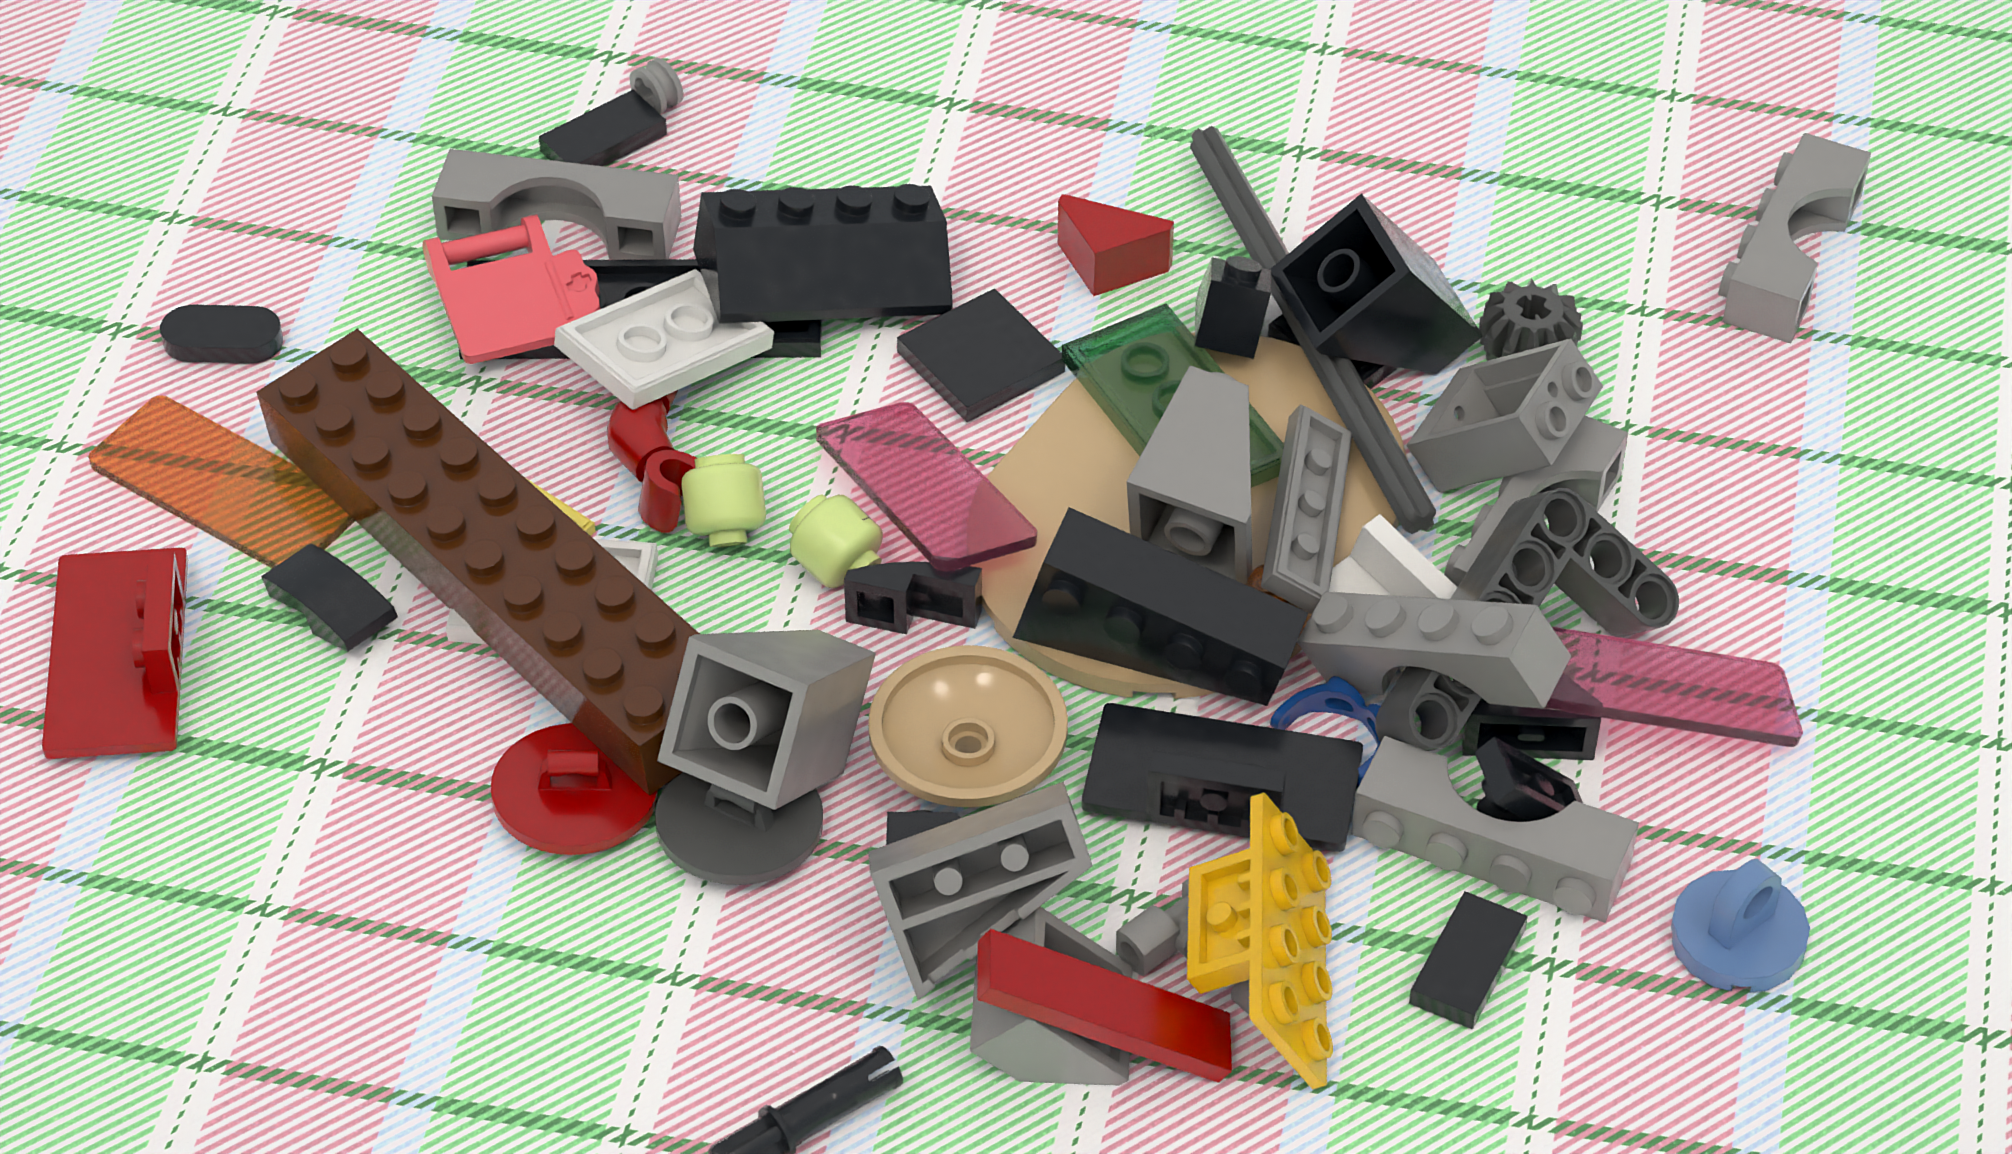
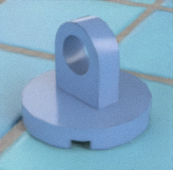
(1740, 928)

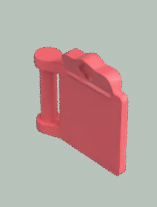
(509, 301)

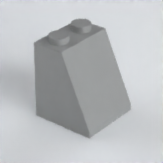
(1196, 478)
(766, 711)

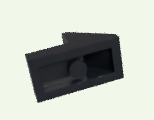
(1520, 786)

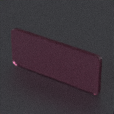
(926, 486)
(1676, 688)

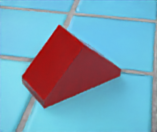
(1112, 244)

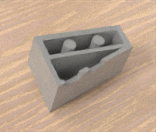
(975, 876)

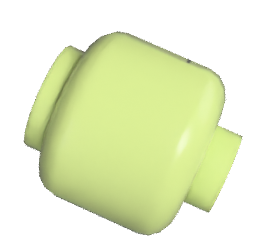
(723, 499)
(834, 538)

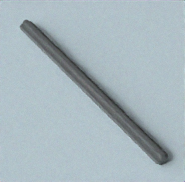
(1336, 374)

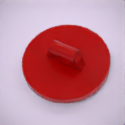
(566, 794)

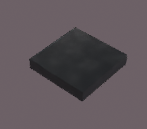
(980, 354)

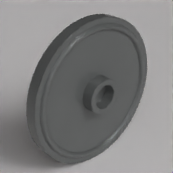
(732, 837)

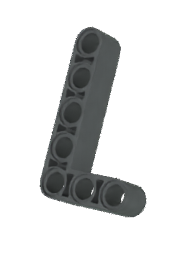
(1541, 559)

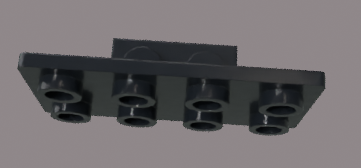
(1207, 769)

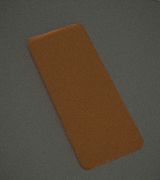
(219, 482)

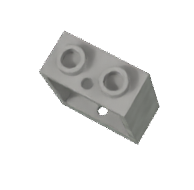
(1510, 416)

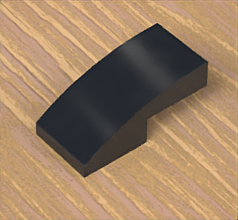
(895, 592)
(331, 595)

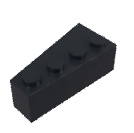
(1157, 613)

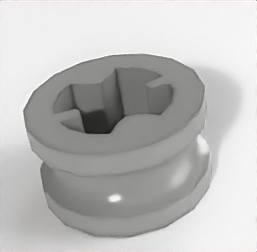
(657, 84)

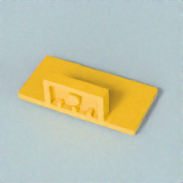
(1267, 923)

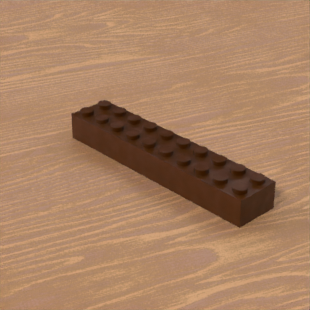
(486, 546)

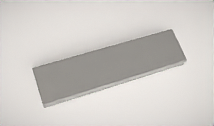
(1307, 509)

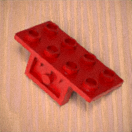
(116, 653)

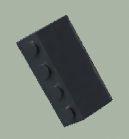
(823, 253)

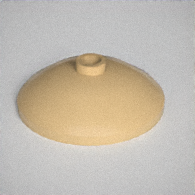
(968, 726)

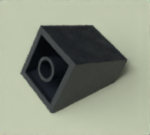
(1374, 294)

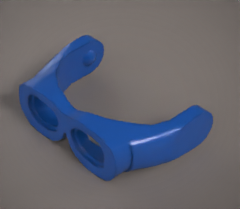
(1332, 697)

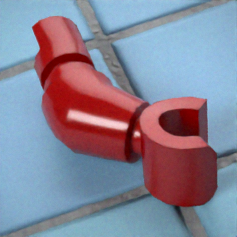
(644, 448)

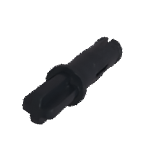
(791, 1123)

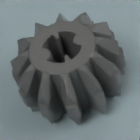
(1527, 319)

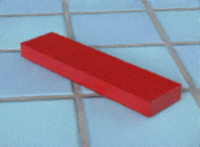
(1103, 1005)

